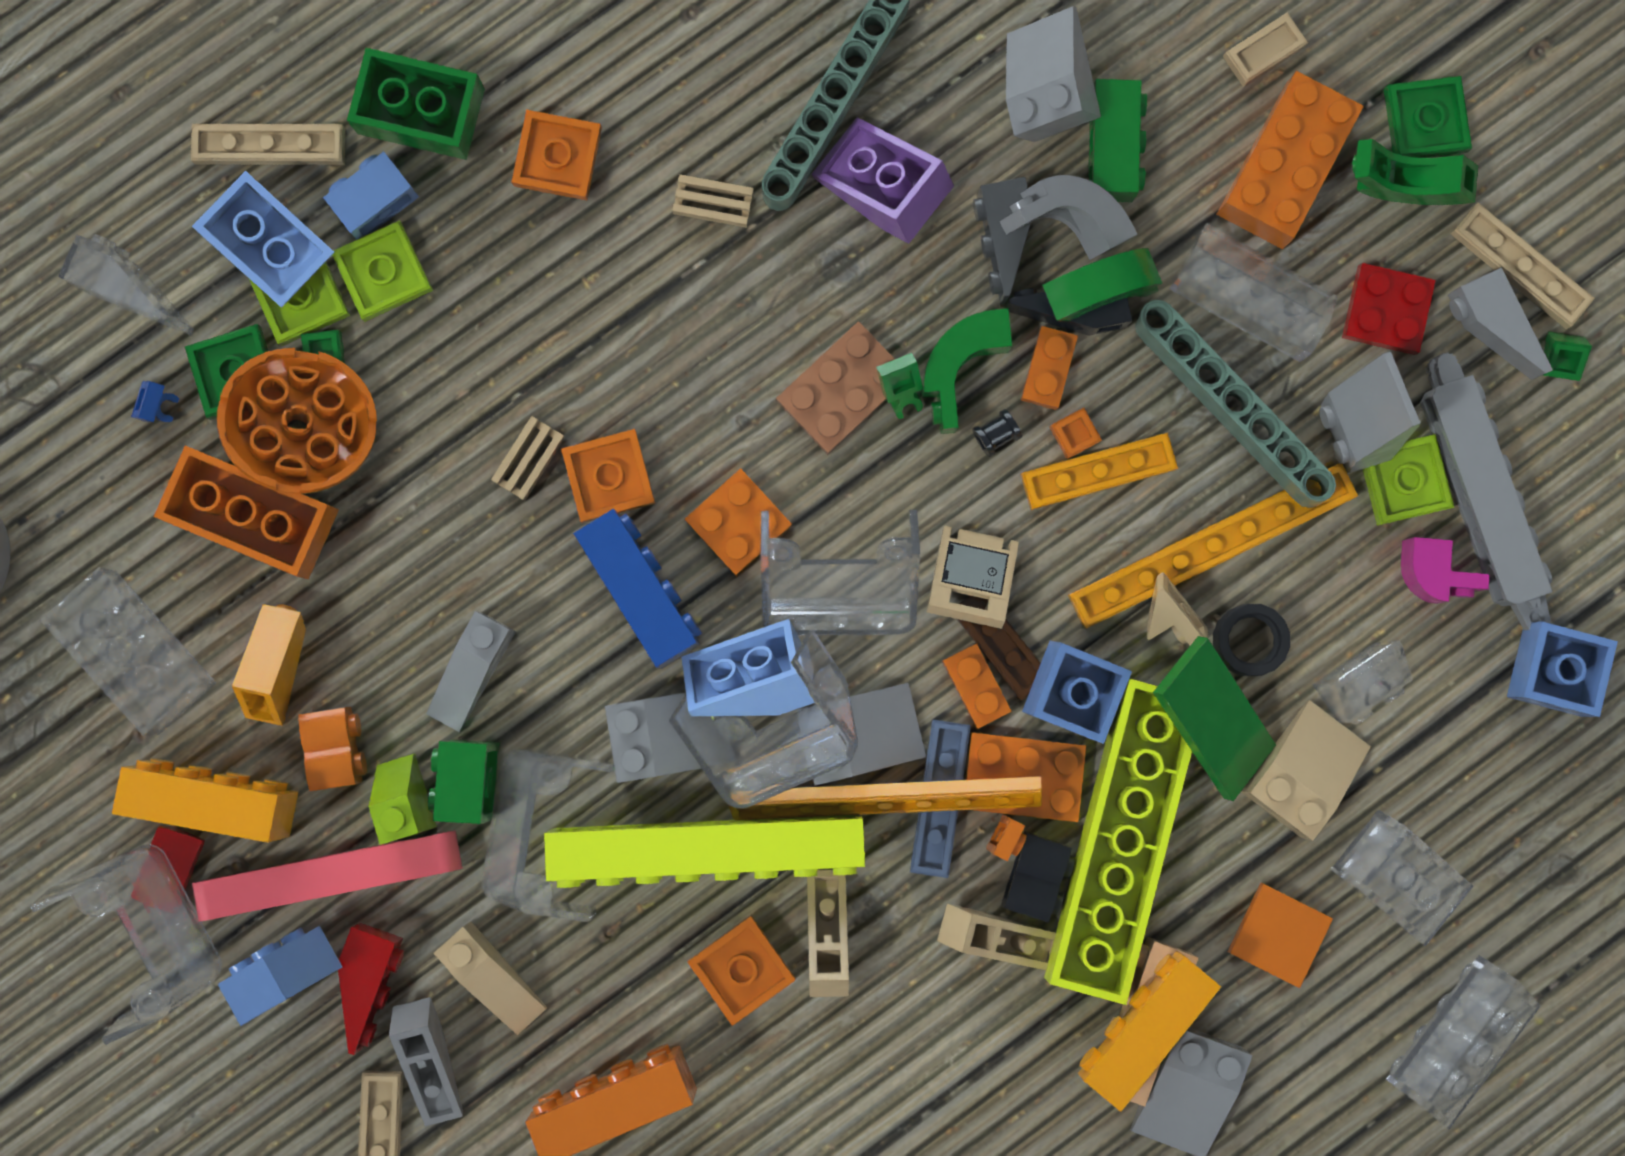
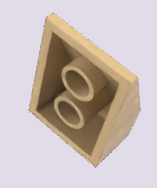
(1307, 771)

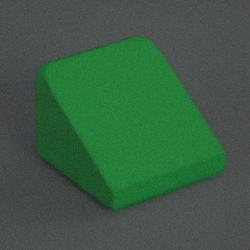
(1566, 355)

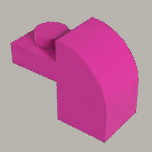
(1429, 573)

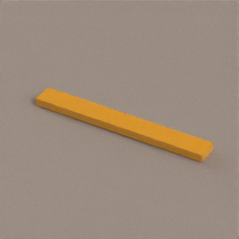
(1204, 550)
(897, 798)

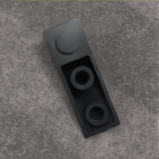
(1100, 320)

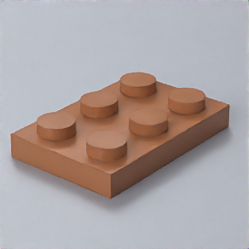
(838, 388)

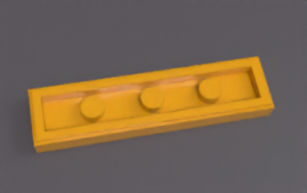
(1099, 471)

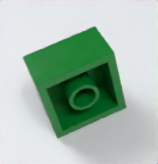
(464, 781)

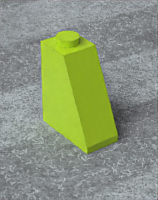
(399, 800)

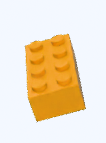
(204, 801)

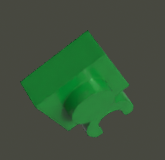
(900, 382)

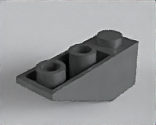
(1004, 250)

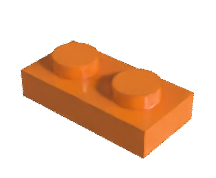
(1049, 367)
(976, 686)
(1007, 838)

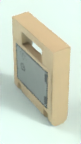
(974, 567)

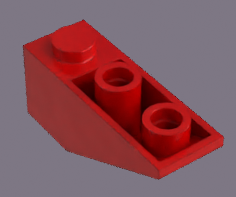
(366, 967)

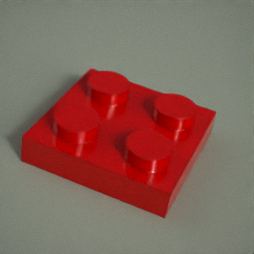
(1388, 309)

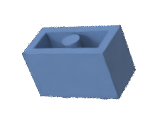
(370, 195)

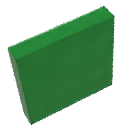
(1428, 117)
(218, 358)

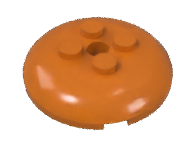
(302, 387)

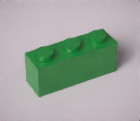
(1117, 138)

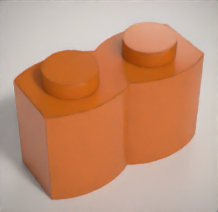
(331, 748)

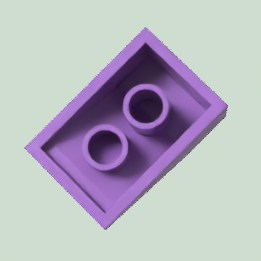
(885, 179)

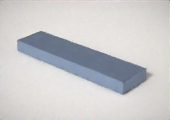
(937, 828)

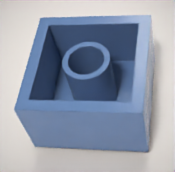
(1562, 669)
(1077, 691)
(278, 973)

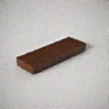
(1003, 650)

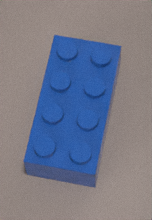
(637, 589)

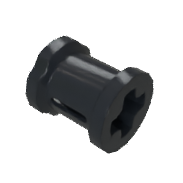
(997, 433)

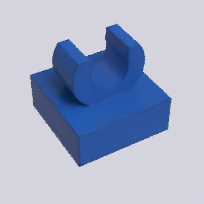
(149, 402)

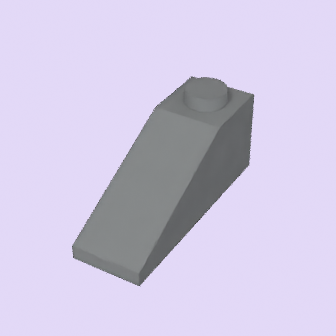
(1497, 319)
(469, 670)
(425, 1060)

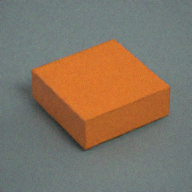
(1075, 433)

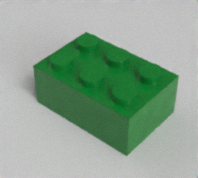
(416, 103)

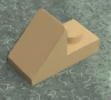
(1172, 610)

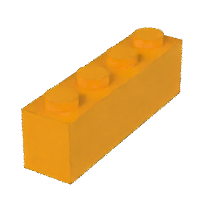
(1147, 1030)

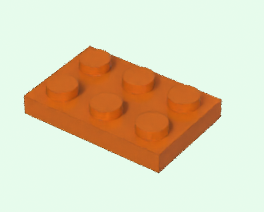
(1011, 757)

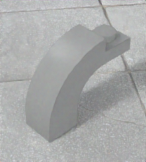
(1080, 205)

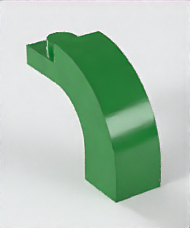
(1413, 179)
(1103, 283)
(971, 337)

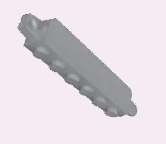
(1486, 491)

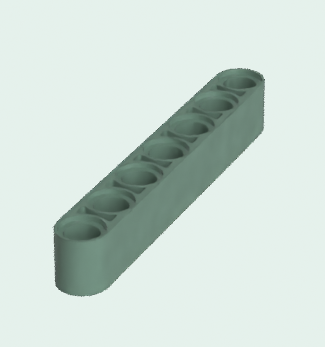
(832, 111)
(1237, 423)

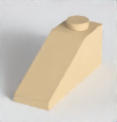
(827, 935)
(995, 937)
(490, 978)

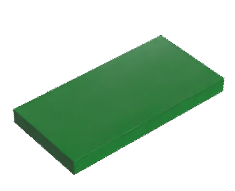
(1214, 718)

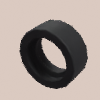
(1280, 633)

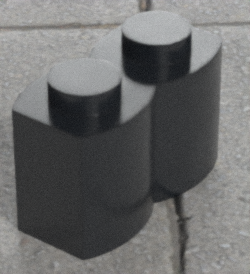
(1037, 878)

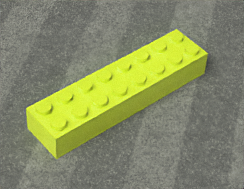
(704, 848)
(1120, 850)

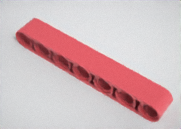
(327, 875)

